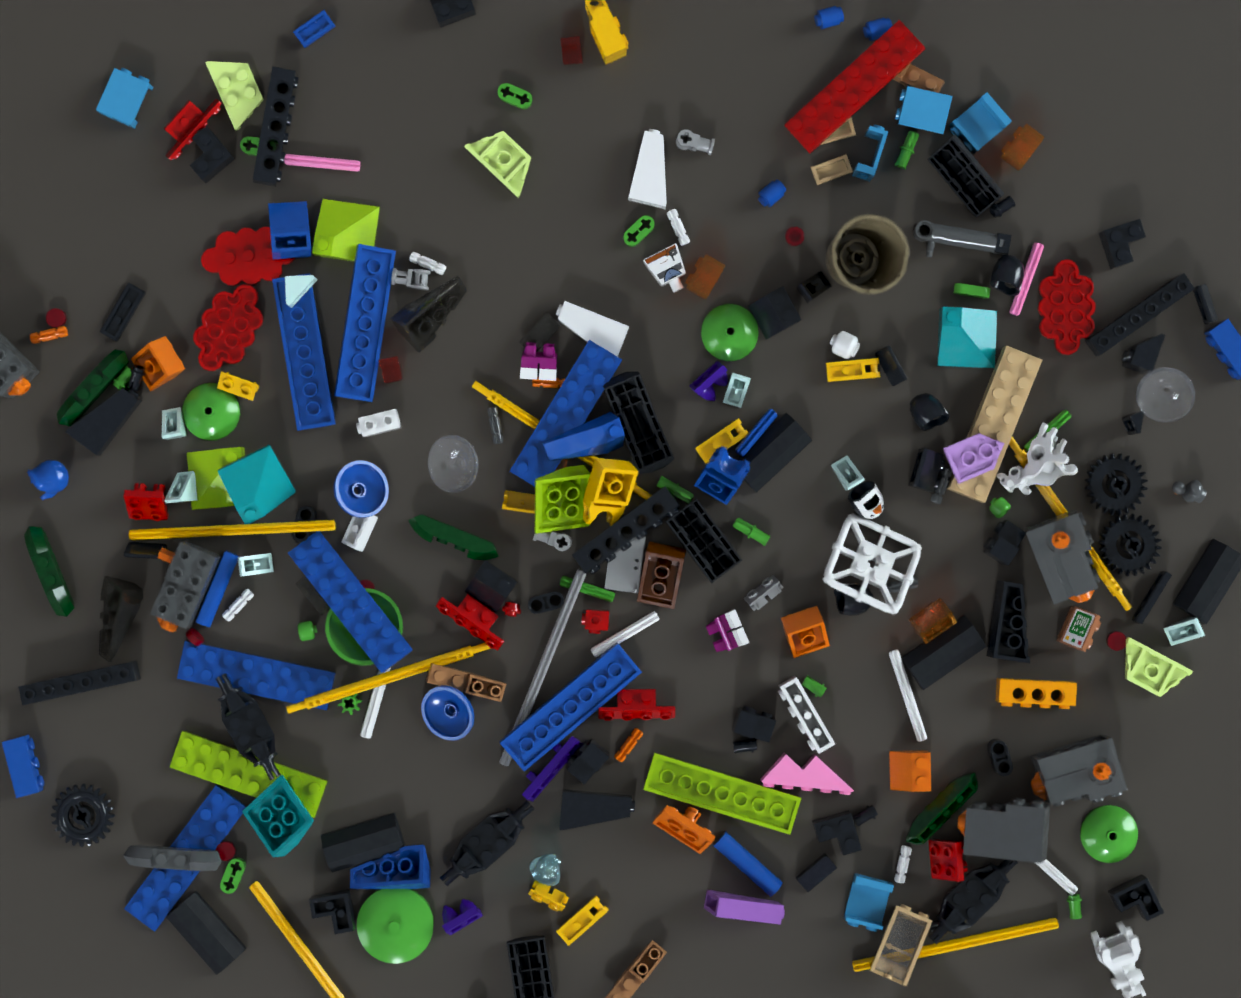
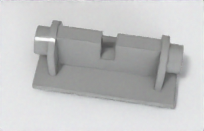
(756, 598)

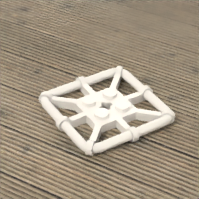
(861, 568)

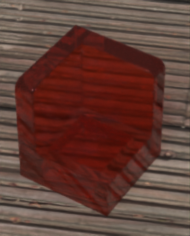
(571, 50)
(391, 369)

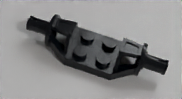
(247, 727)
(487, 842)
(971, 899)

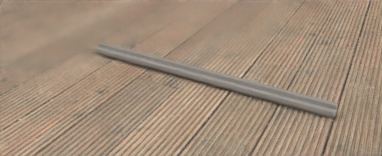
(547, 655)

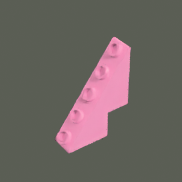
(812, 775)

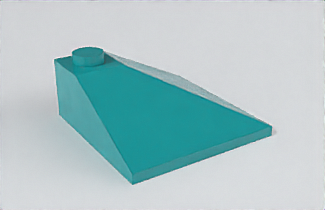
(966, 337)
(256, 484)
(279, 817)

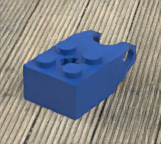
(722, 475)

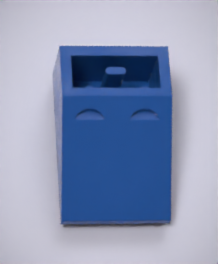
(289, 230)

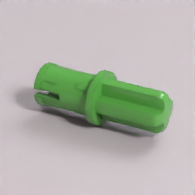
(907, 150)
(675, 489)
(751, 531)

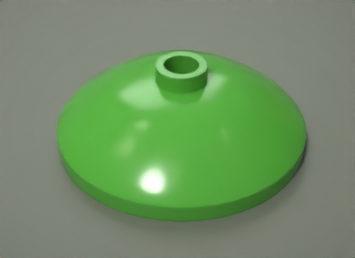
(727, 346)
(224, 413)
(1097, 828)

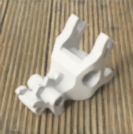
(1043, 466)
(1119, 956)

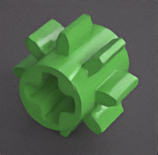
(344, 704)

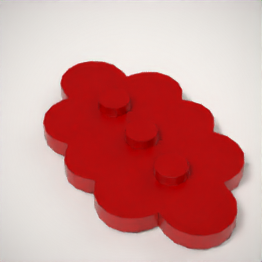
(244, 257)
(1066, 307)
(228, 327)

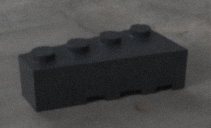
(1008, 624)

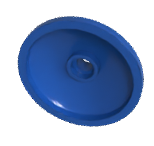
(371, 487)
(442, 718)

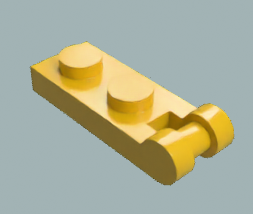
(852, 370)
(721, 439)
(581, 921)

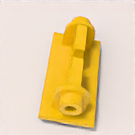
(237, 386)
(554, 900)

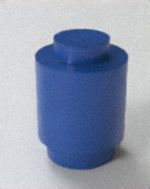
(829, 17)
(876, 28)
(771, 193)

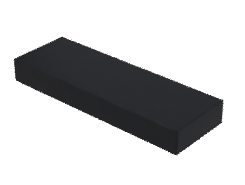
(122, 312)
(1151, 597)

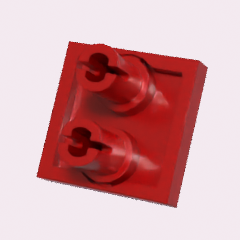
(146, 504)
(947, 860)

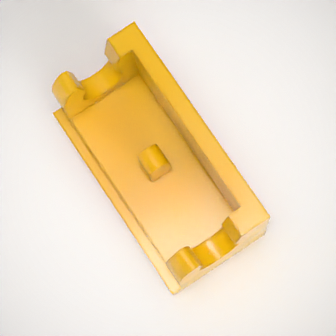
(519, 501)

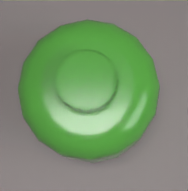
(999, 507)
(306, 630)

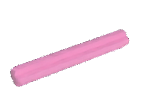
(322, 162)
(1029, 272)

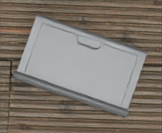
(625, 570)

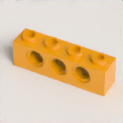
(1066, 689)

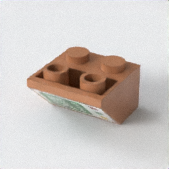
(1079, 629)

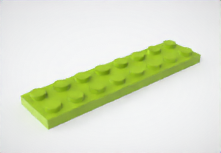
(230, 769)
(722, 793)

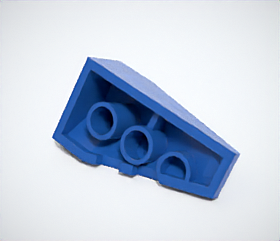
(589, 439)
(399, 870)

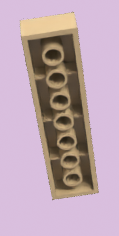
(999, 413)

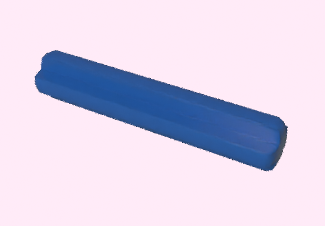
(756, 432)

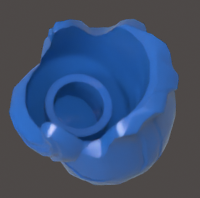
(49, 477)

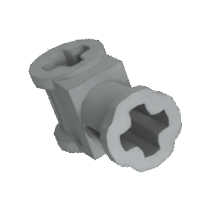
(694, 142)
(412, 278)
(551, 538)

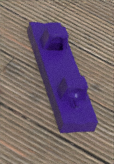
(540, 781)

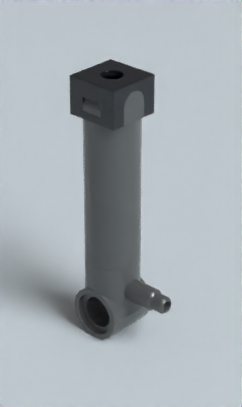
(961, 237)

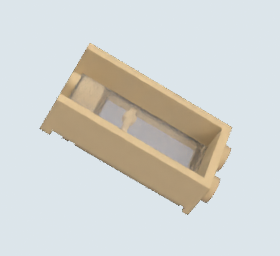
(901, 944)

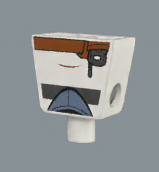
(667, 267)

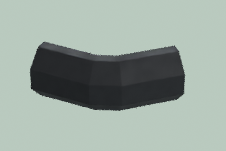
(639, 422)

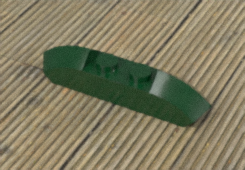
(92, 387)
(478, 547)
(48, 571)
(942, 808)

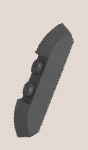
(172, 858)

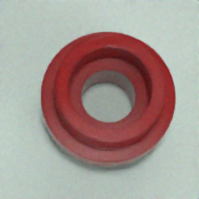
(511, 609)

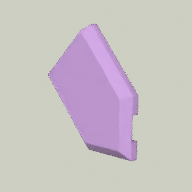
(973, 456)

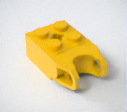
(606, 31)
(608, 489)

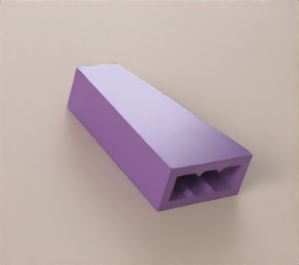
(743, 907)

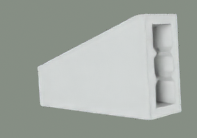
(649, 176)
(593, 327)

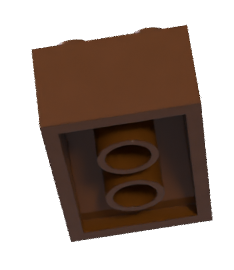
(661, 575)

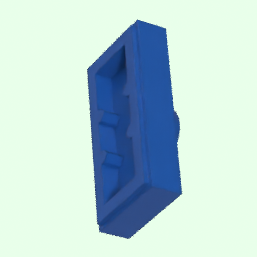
(314, 29)

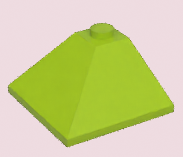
(343, 227)
(209, 485)
(560, 499)

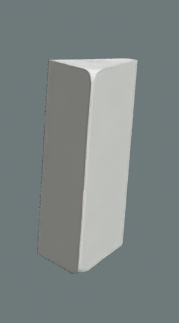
(359, 532)

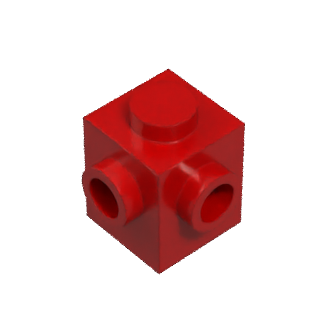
(595, 620)

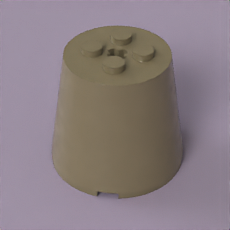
(880, 250)

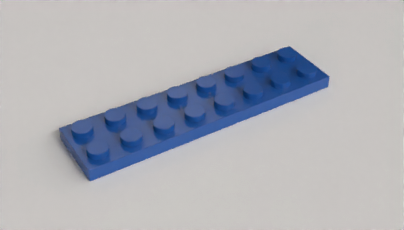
(364, 323)
(304, 359)
(567, 410)
(350, 601)
(254, 673)
(570, 707)
(203, 831)

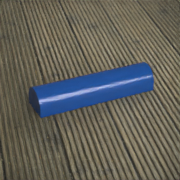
(217, 589)
(748, 864)

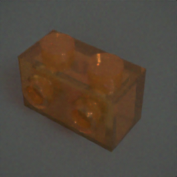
(1022, 146)
(705, 277)
(932, 620)

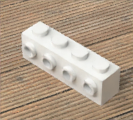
(806, 714)

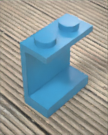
(123, 97)
(923, 109)
(980, 123)
(866, 172)
(867, 902)

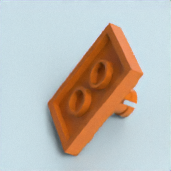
(684, 827)

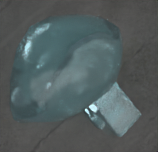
(546, 869)

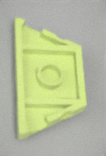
(236, 88)
(503, 159)
(1151, 669)

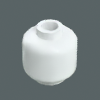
(844, 344)

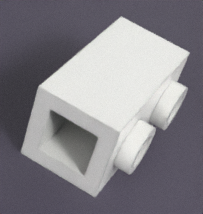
(378, 423)

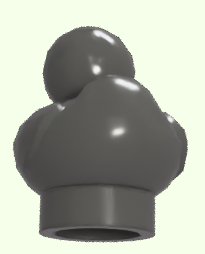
(1191, 492)

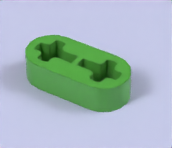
(512, 99)
(255, 141)
(642, 234)
(971, 290)
(236, 877)

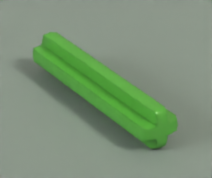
(1057, 422)
(589, 589)

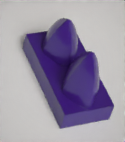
(703, 384)
(455, 922)

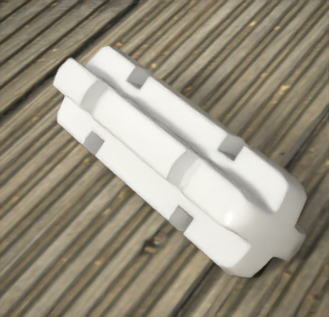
(678, 227)
(427, 263)
(237, 605)
(903, 863)

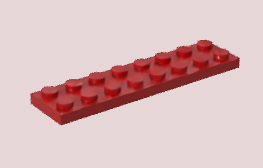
(854, 86)

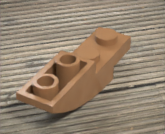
(918, 78)
(466, 682)
(637, 971)

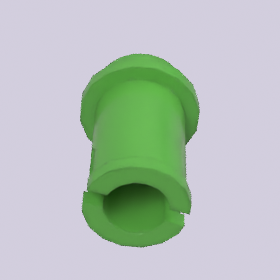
(123, 379)
(814, 686)
(1075, 906)

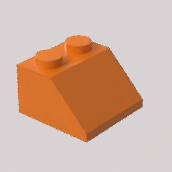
(159, 361)
(805, 631)
(910, 770)

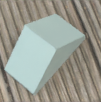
(296, 287)
(736, 390)
(173, 424)
(847, 473)
(183, 488)
(255, 564)
(1184, 631)

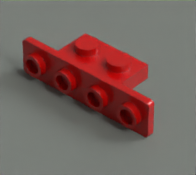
(187, 123)
(474, 618)
(636, 705)

